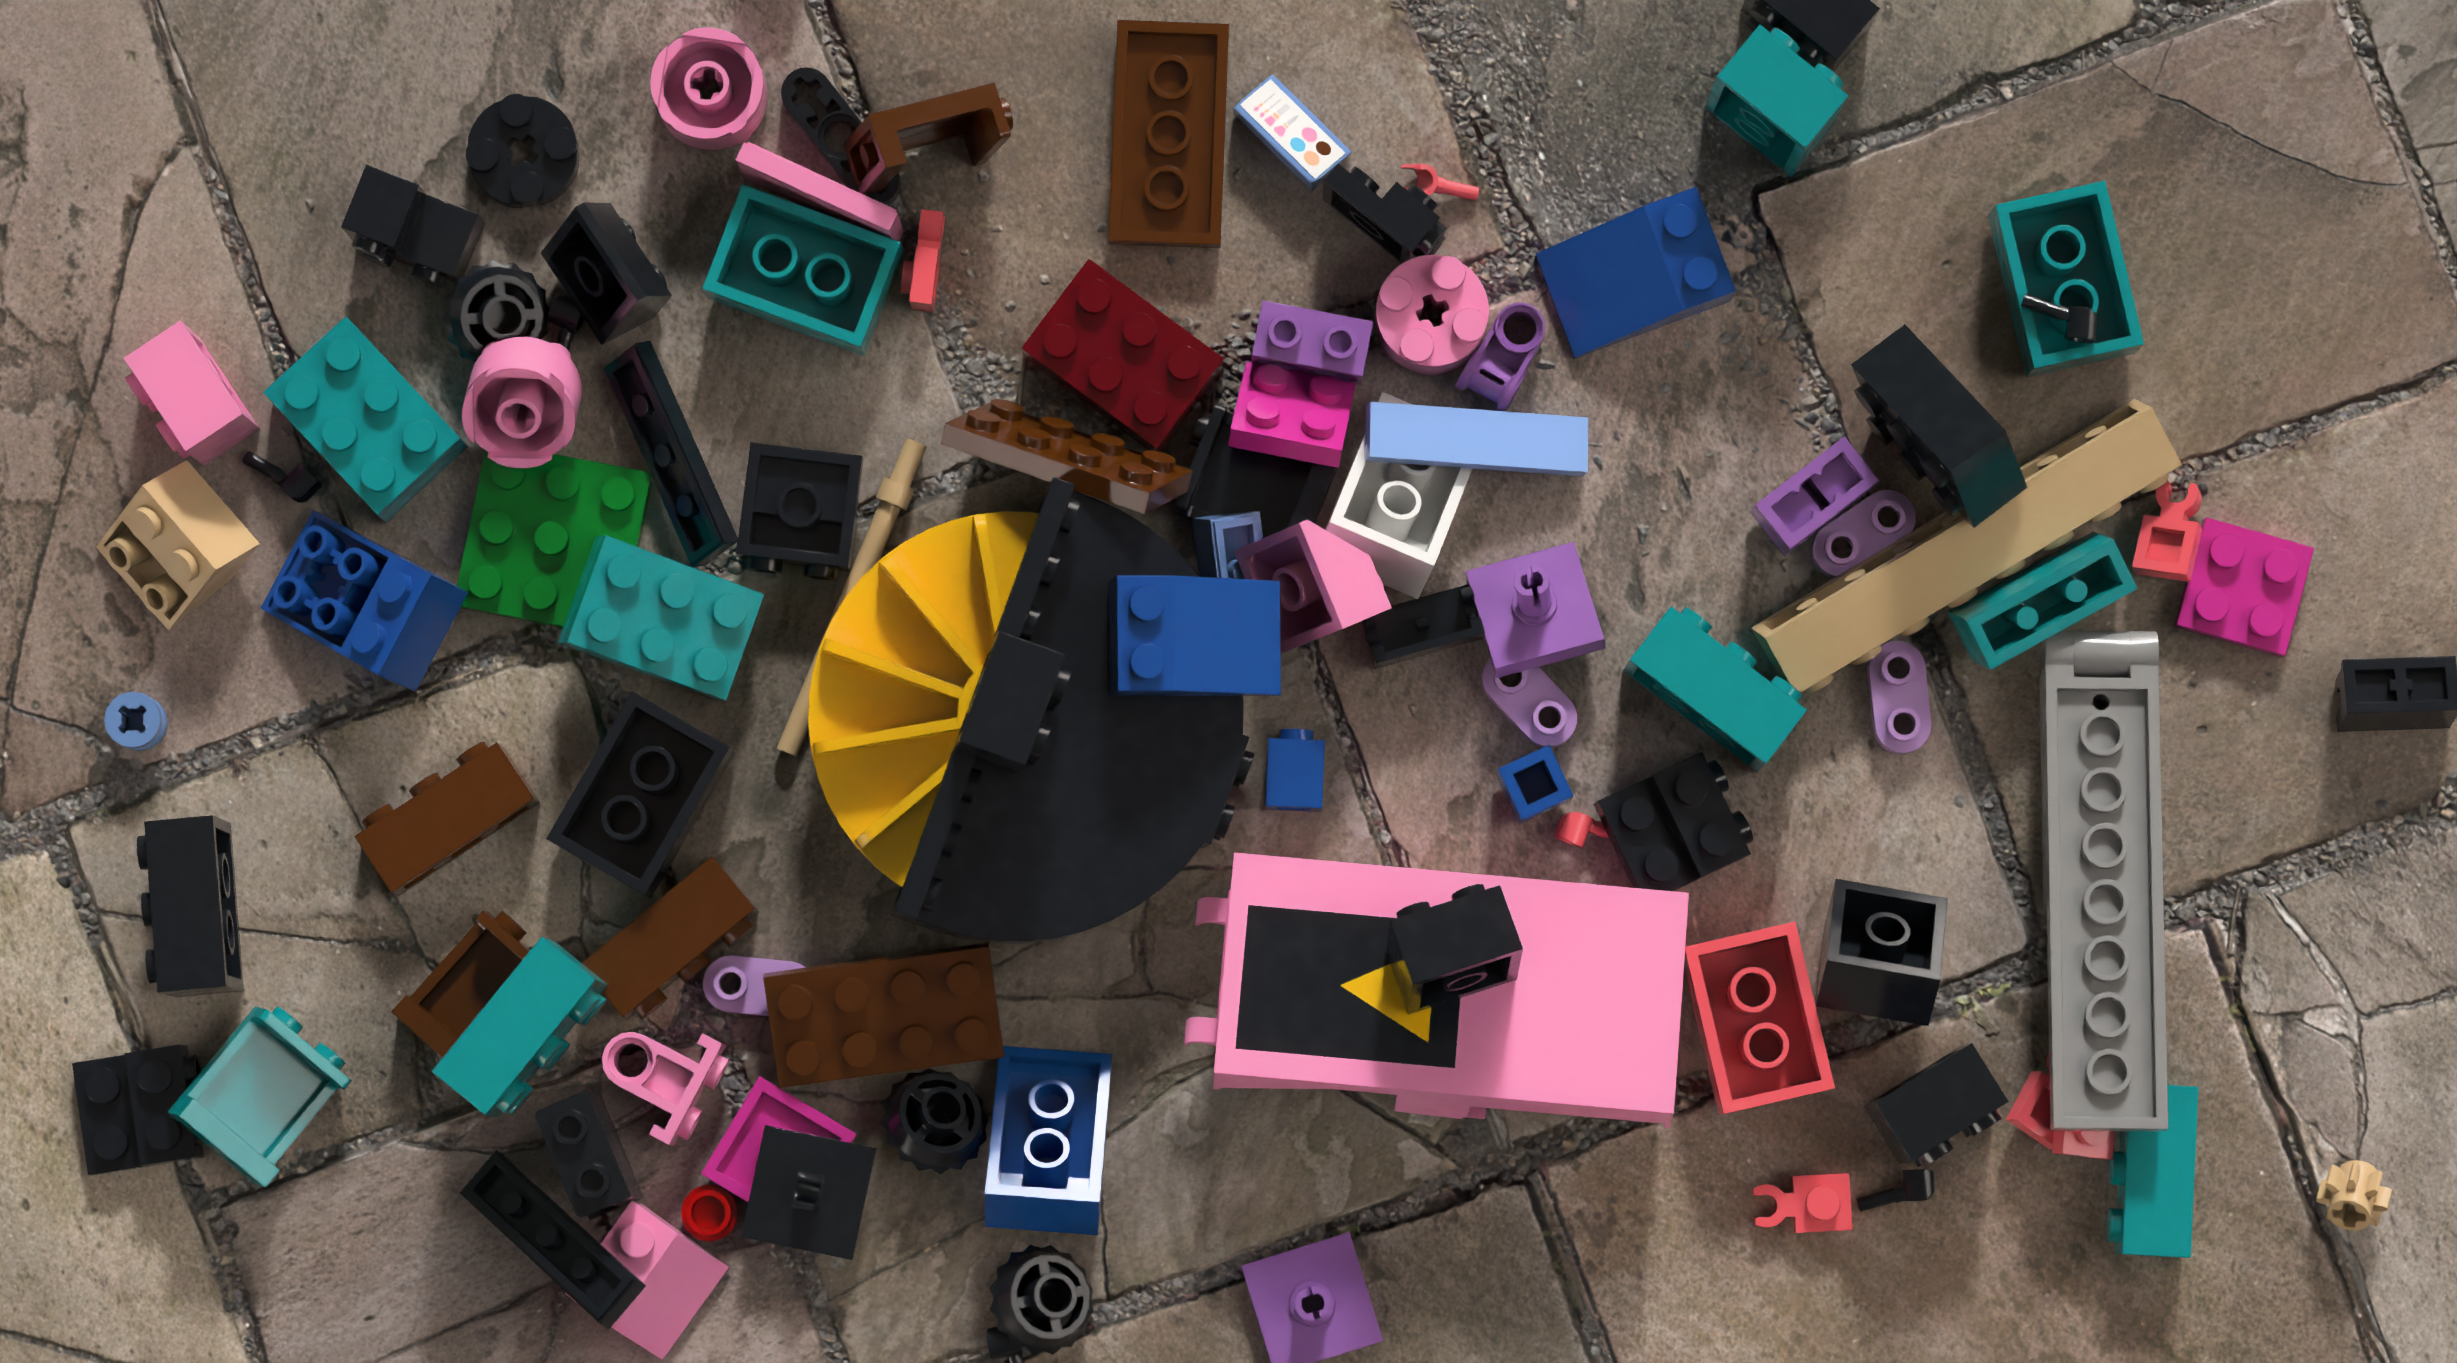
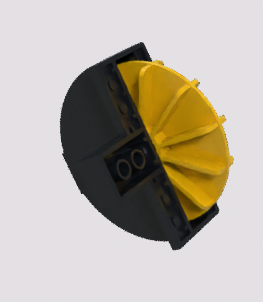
(979, 735)

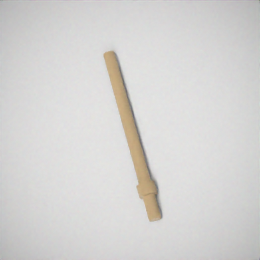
(893, 496)

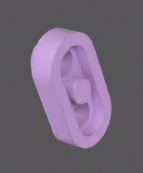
(1862, 531)
(1899, 696)
(1526, 700)
(751, 996)

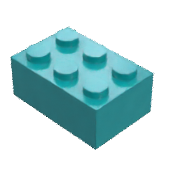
(1777, 98)
(2071, 255)
(803, 270)
(365, 419)
(660, 618)
(1716, 687)
(522, 1029)

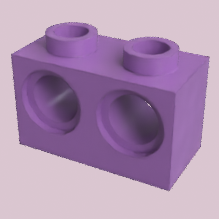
(1312, 341)
(1814, 496)

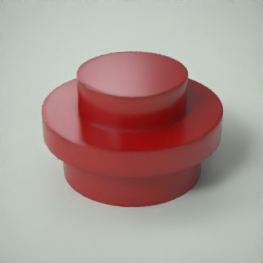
(709, 1213)

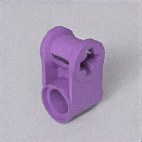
(1502, 359)

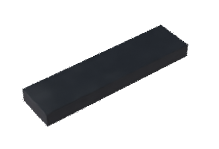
(671, 454)
(553, 1239)

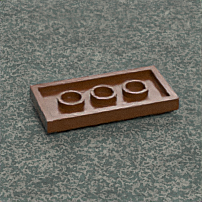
(1168, 134)
(1051, 449)
(883, 1015)

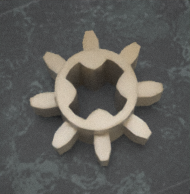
(2354, 1195)

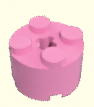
(688, 65)
(1446, 286)
(522, 401)

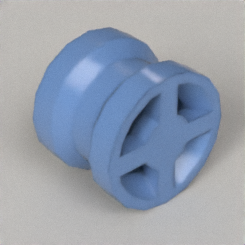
(144, 728)

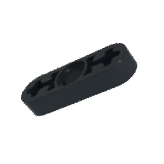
(805, 114)

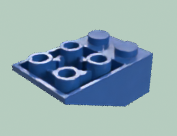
(364, 601)

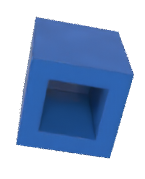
(1295, 771)
(1534, 784)

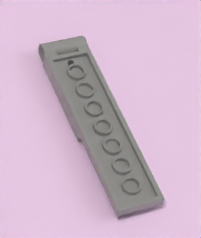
(2103, 880)

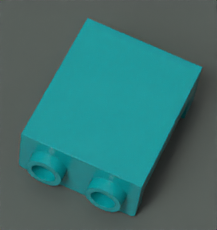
(259, 1093)

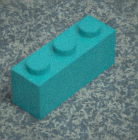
(2042, 600)
(2156, 1183)

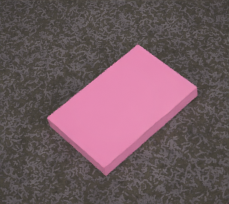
(816, 191)

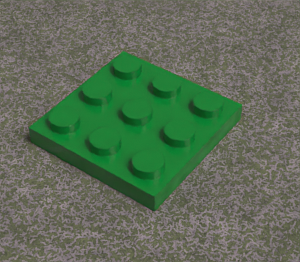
(537, 531)

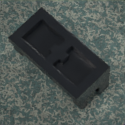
(1423, 626)
(2397, 693)

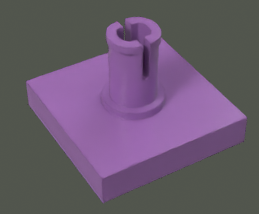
(1535, 609)
(1312, 1302)

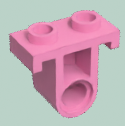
(669, 1080)

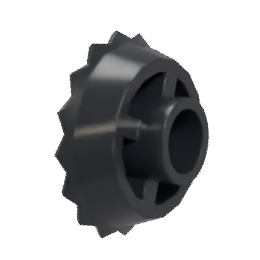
(493, 306)
(934, 1120)
(1041, 1299)

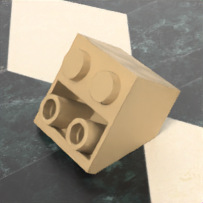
(176, 543)

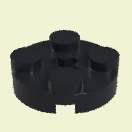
(518, 119)

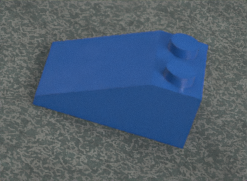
(1636, 273)
(1193, 636)
(1048, 1140)

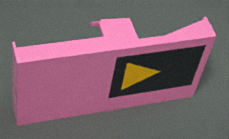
(1319, 1006)

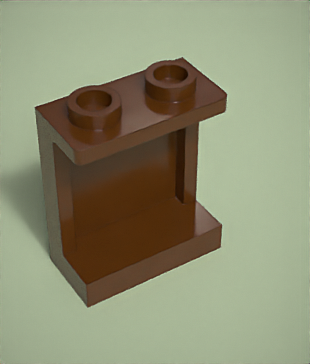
(879, 141)
(464, 981)

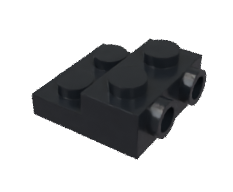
(1398, 222)
(799, 510)
(1675, 826)
(127, 1108)

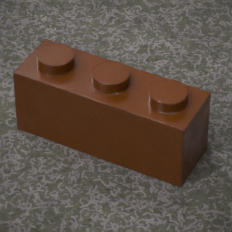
(445, 817)
(672, 940)

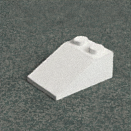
(1398, 514)

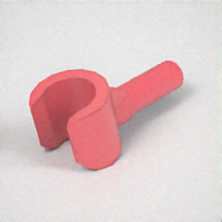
(1431, 183)
(1575, 828)

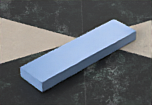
(1476, 439)

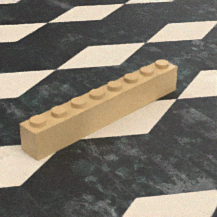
(1950, 558)

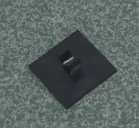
(808, 1192)

